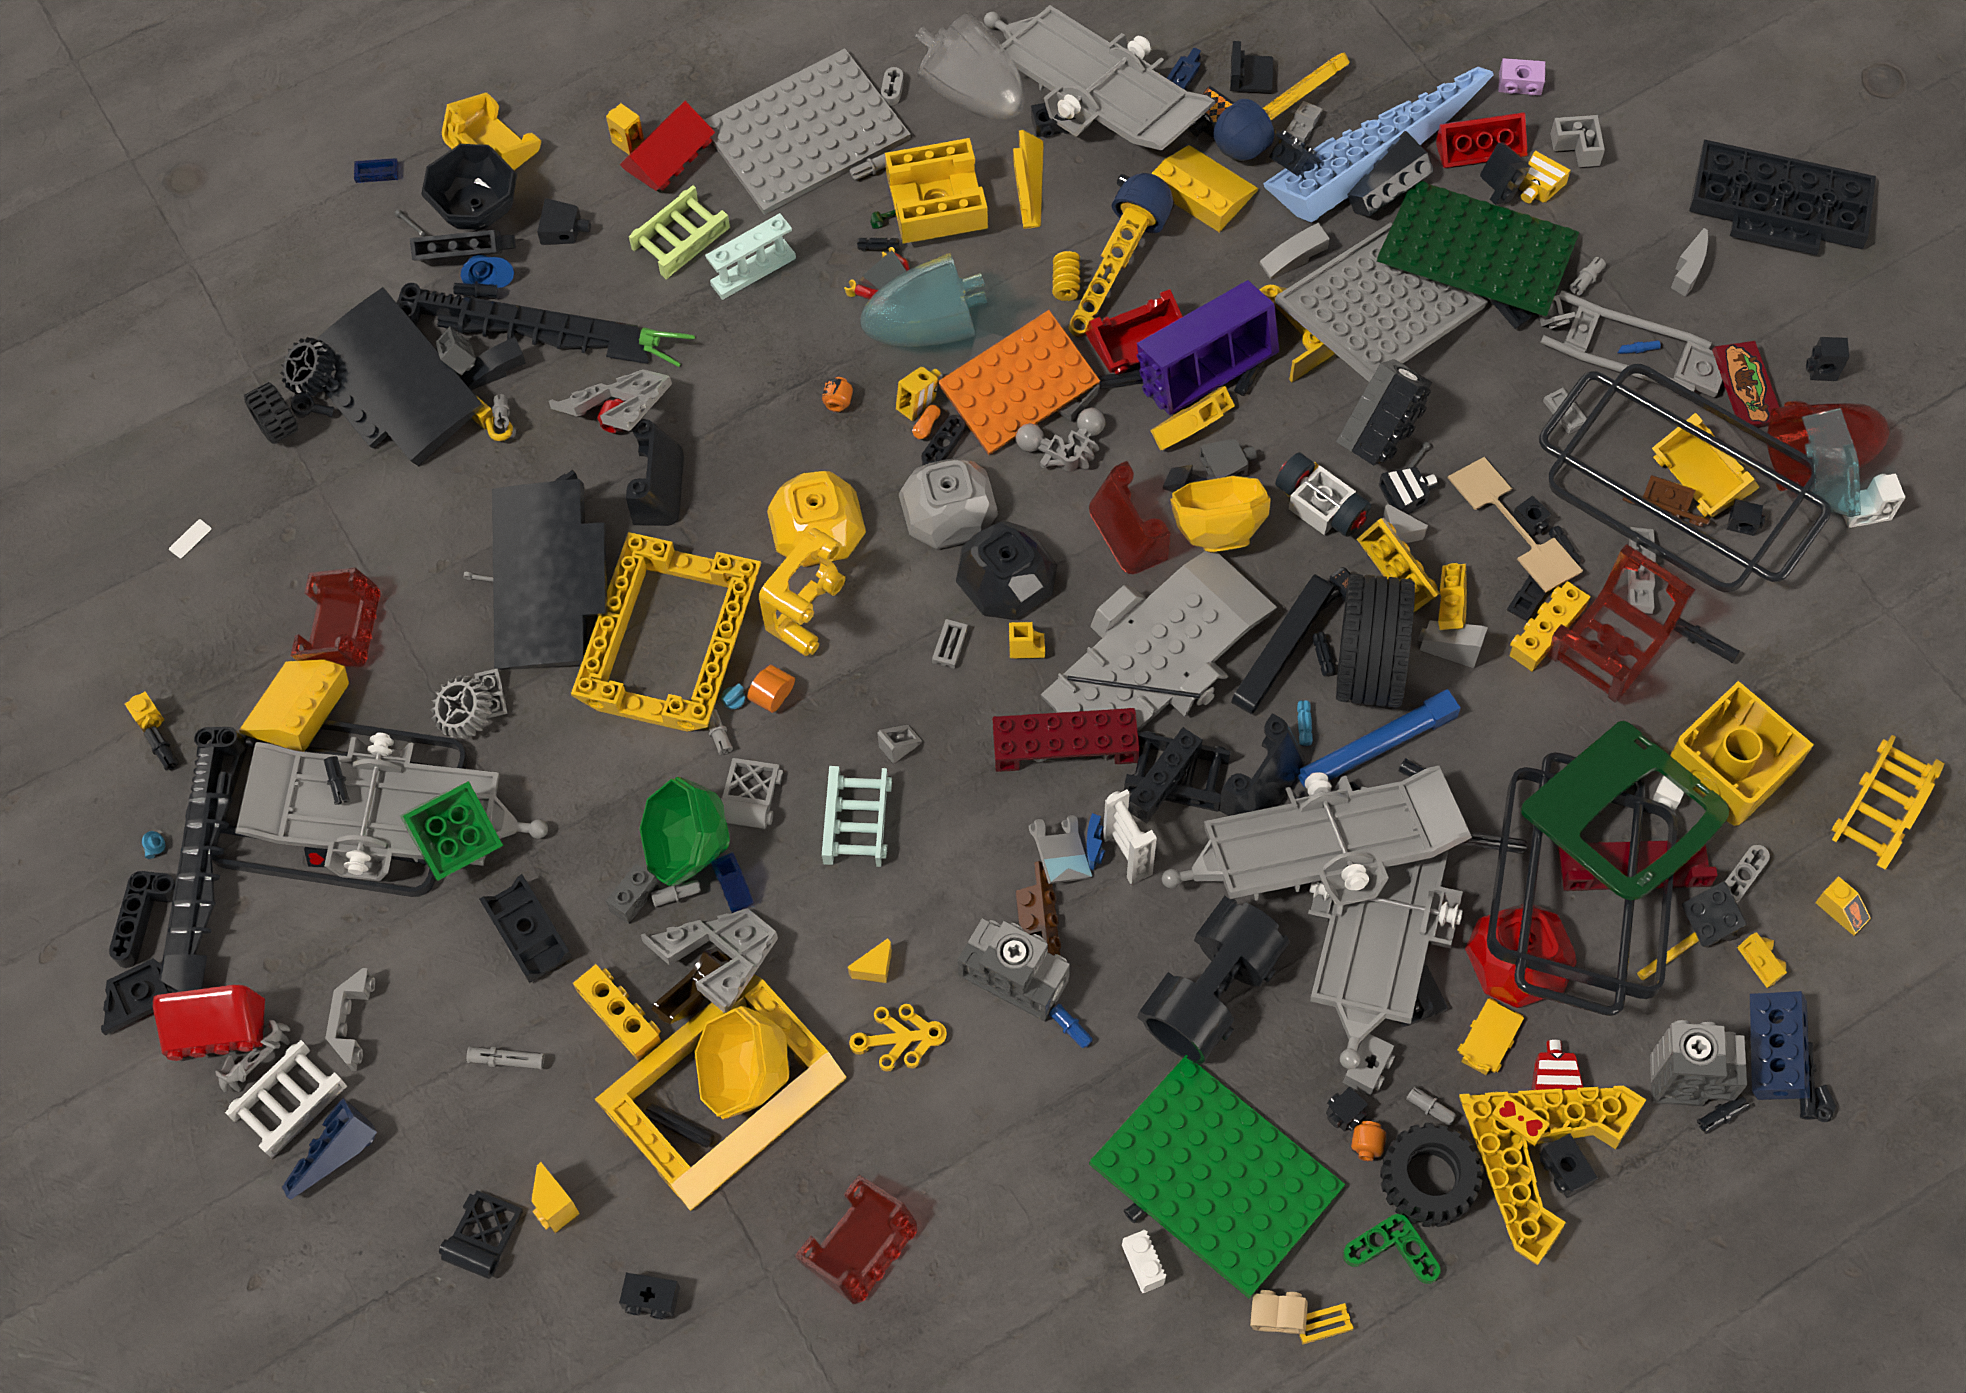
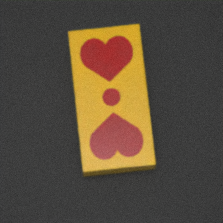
(1520, 1119)

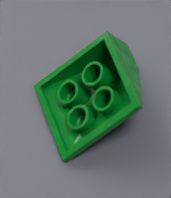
(451, 830)

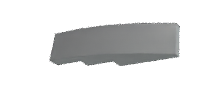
(1642, 582)

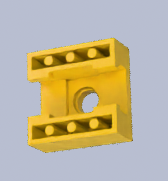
(936, 190)

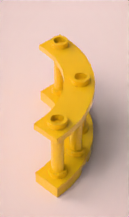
(1912, 804)

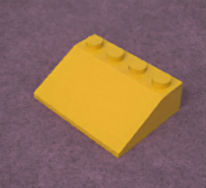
(1204, 187)
(1395, 560)
(296, 703)

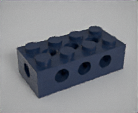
(1766, 1035)

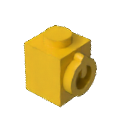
(144, 711)

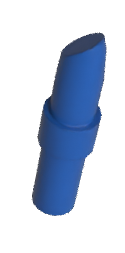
(1639, 347)

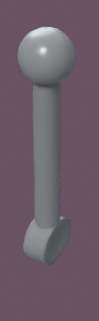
(469, 576)

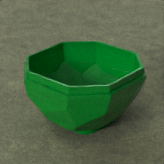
(682, 830)

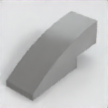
(1295, 251)
(1690, 264)

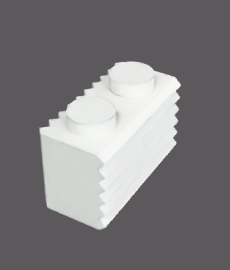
(1144, 1261)

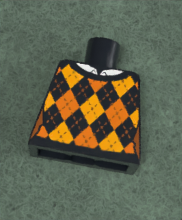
(1208, 120)

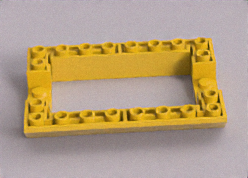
(658, 555)
(756, 1133)

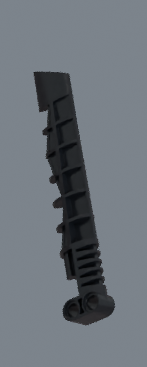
(541, 325)
(194, 882)

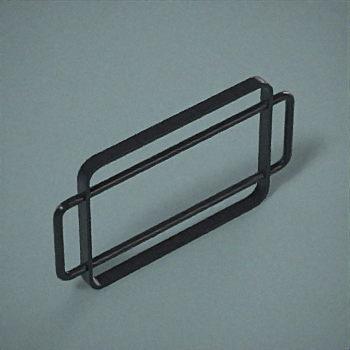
(1617, 386)
(417, 891)
(1524, 960)

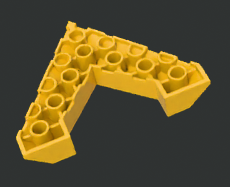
(1581, 1112)

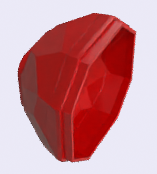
(1547, 941)

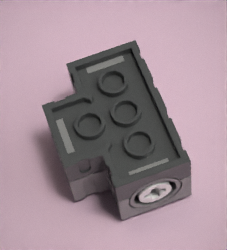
(1014, 967)
(1697, 1064)

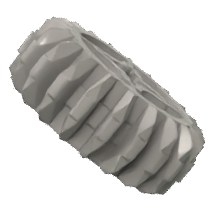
(451, 717)

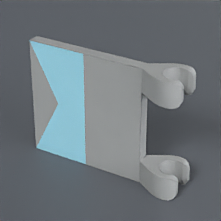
(1061, 853)

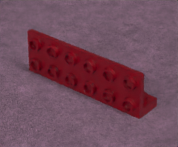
(1065, 736)
(1692, 874)

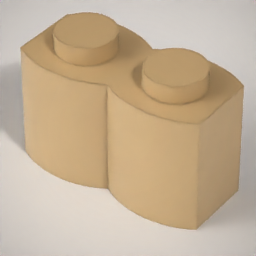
(1279, 1313)

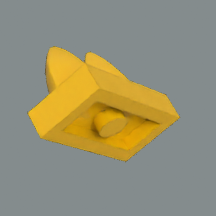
(1761, 959)

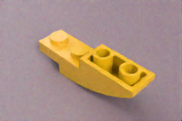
(1193, 418)
(1453, 596)

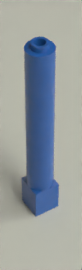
(1432, 714)

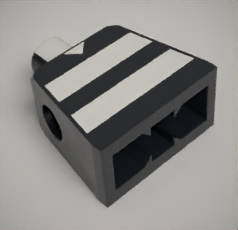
(1407, 488)

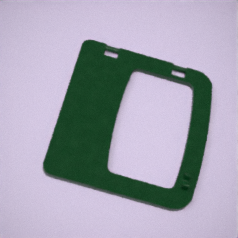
(1593, 781)

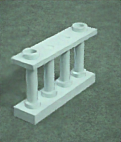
(755, 267)
(834, 826)

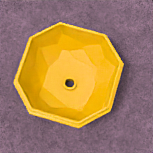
(1220, 511)
(835, 513)
(740, 1061)

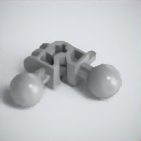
(1090, 423)

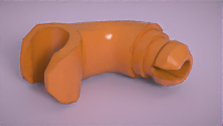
(923, 427)

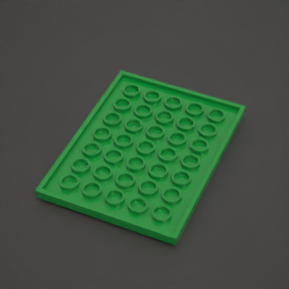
(1217, 1176)

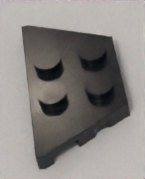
(132, 995)

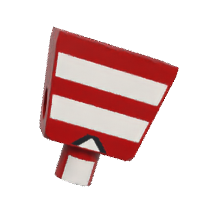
(1556, 1069)

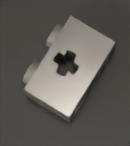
(1374, 1051)

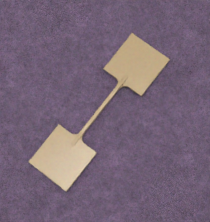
(1547, 562)

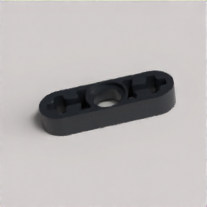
(944, 433)

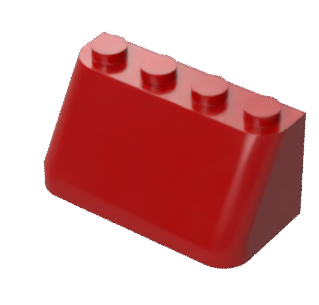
(669, 148)
(209, 1021)

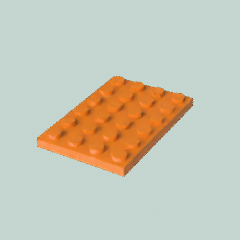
(1018, 381)

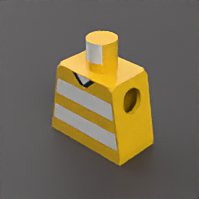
(1543, 179)
(917, 391)

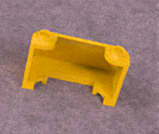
(476, 122)
(1703, 467)

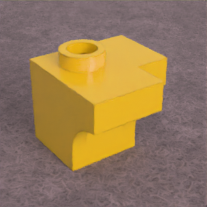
(1025, 641)

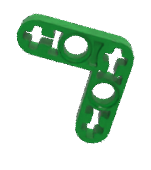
(1399, 1240)

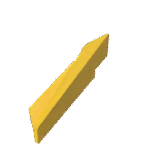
(1028, 174)

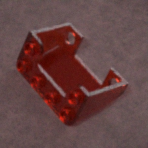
(342, 619)
(861, 1243)

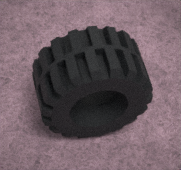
(271, 412)

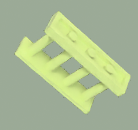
(686, 249)

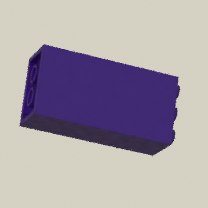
(1208, 347)

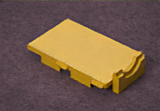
(1490, 1037)

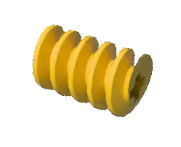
(1066, 276)

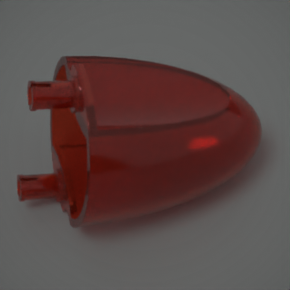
(1865, 424)

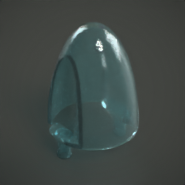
(924, 306)

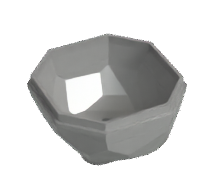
(952, 514)

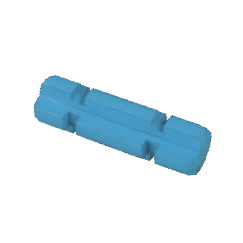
(1304, 723)

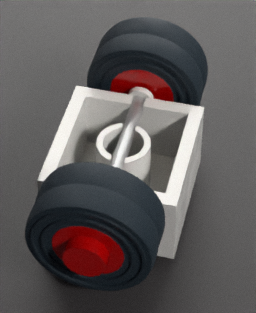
(1321, 497)

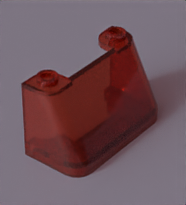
(1133, 542)

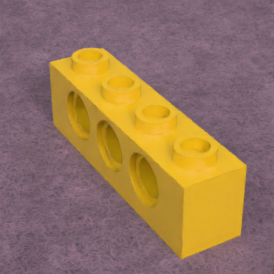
(639, 1042)

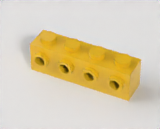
(1535, 642)

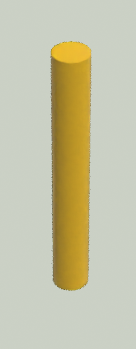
(1671, 954)

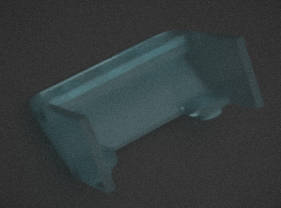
(1834, 461)

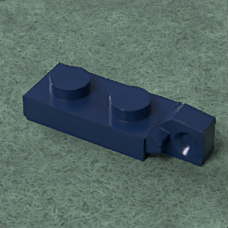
(1185, 69)

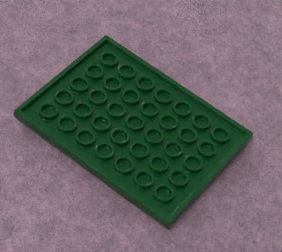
(1479, 247)

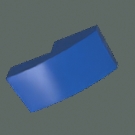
(1094, 844)

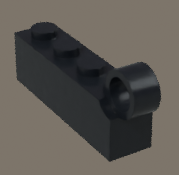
(460, 245)

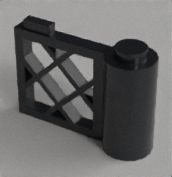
(469, 1251)

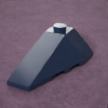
(342, 1139)

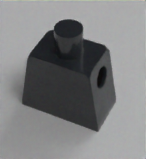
(560, 223)

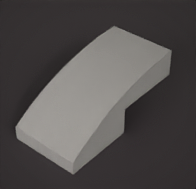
(1304, 121)

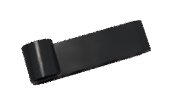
(127, 947)

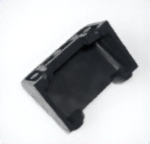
(658, 496)
(1273, 776)

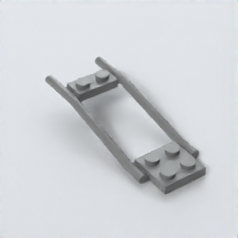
(1696, 366)

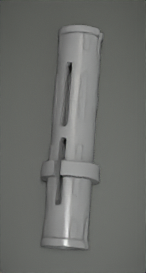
(492, 1055)

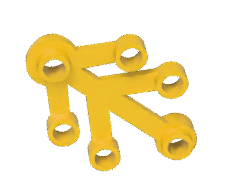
(901, 1037)

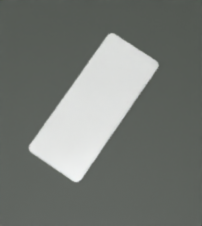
(190, 538)

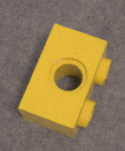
(625, 128)

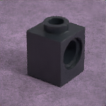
(1532, 508)
(1745, 517)

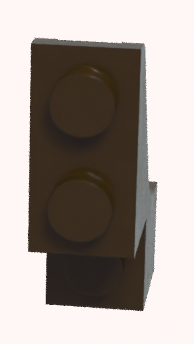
(684, 997)

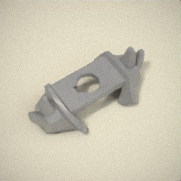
(232, 1073)

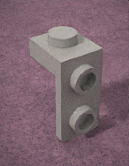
(1555, 315)

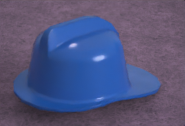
(487, 271)

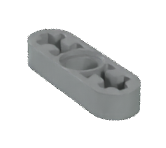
(1754, 871)

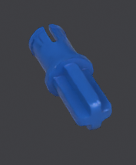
(1070, 1026)

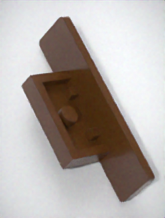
(1672, 498)
(1038, 911)

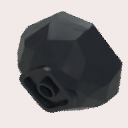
(470, 177)
(1005, 585)

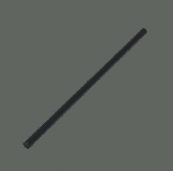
(1131, 686)

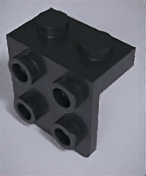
(1504, 173)

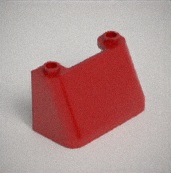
(1118, 337)

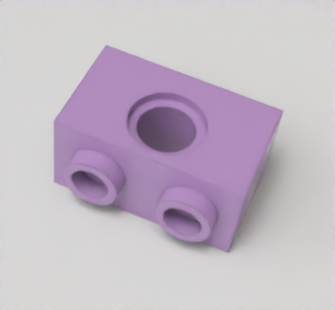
(1521, 76)

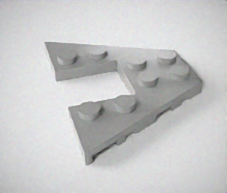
(638, 389)
(737, 934)

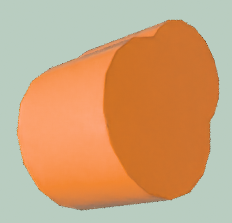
(770, 688)

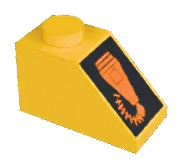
(1844, 906)

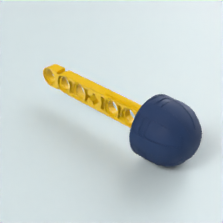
(1247, 128)
(1142, 207)

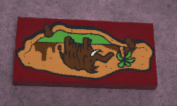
(1746, 382)

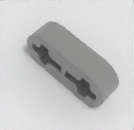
(895, 86)

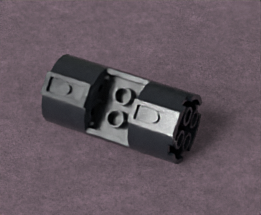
(1189, 1014)

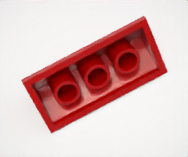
(1476, 139)

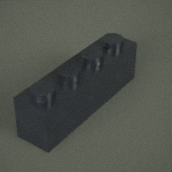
(1391, 176)

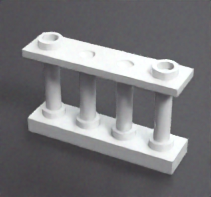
(1135, 845)
(291, 1122)

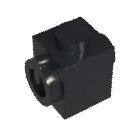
(1346, 1110)

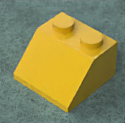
(551, 1202)

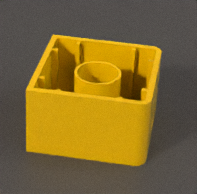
(1757, 733)

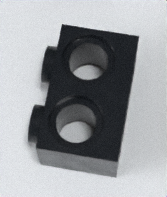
(1043, 124)

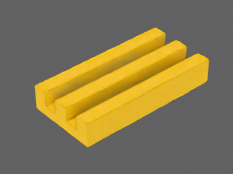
(1332, 1332)

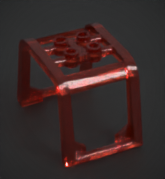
(1604, 656)

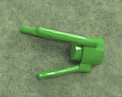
(652, 337)

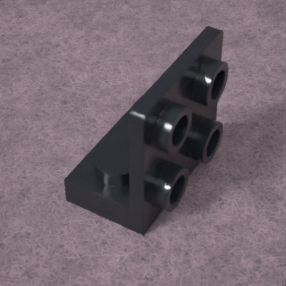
(1250, 72)

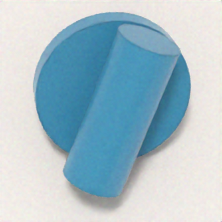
(733, 697)
(153, 844)

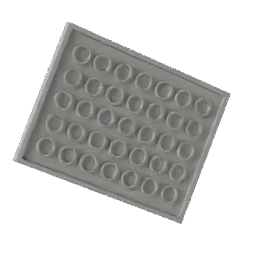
(805, 131)
(1374, 309)

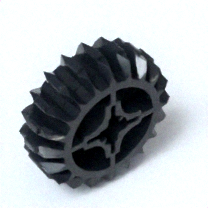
(308, 366)

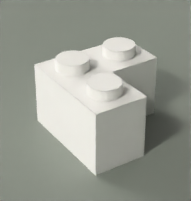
(1878, 501)

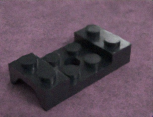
(539, 947)

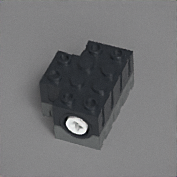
(1386, 412)

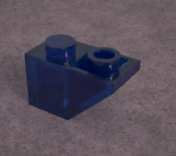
(732, 882)

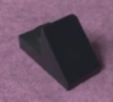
(1179, 477)

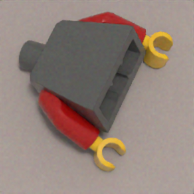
(880, 274)

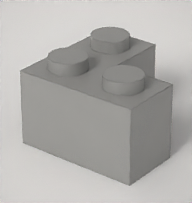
(1581, 135)

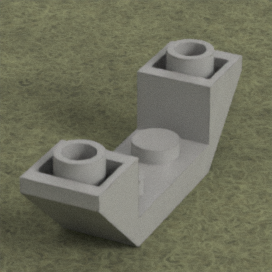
(355, 987)

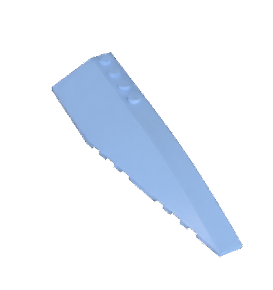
(1353, 155)

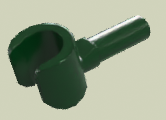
(877, 218)

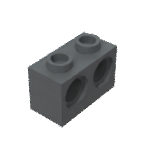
(455, 351)

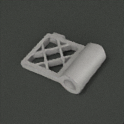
(750, 811)

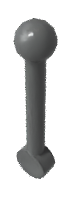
(399, 214)
(1425, 446)

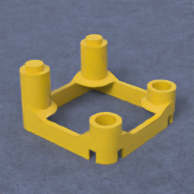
(798, 608)

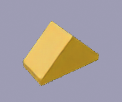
(873, 965)

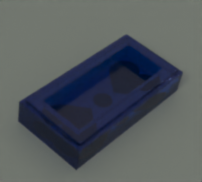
(376, 170)

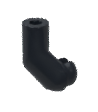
(1826, 1104)

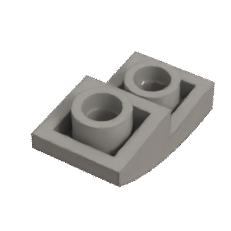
(493, 682)

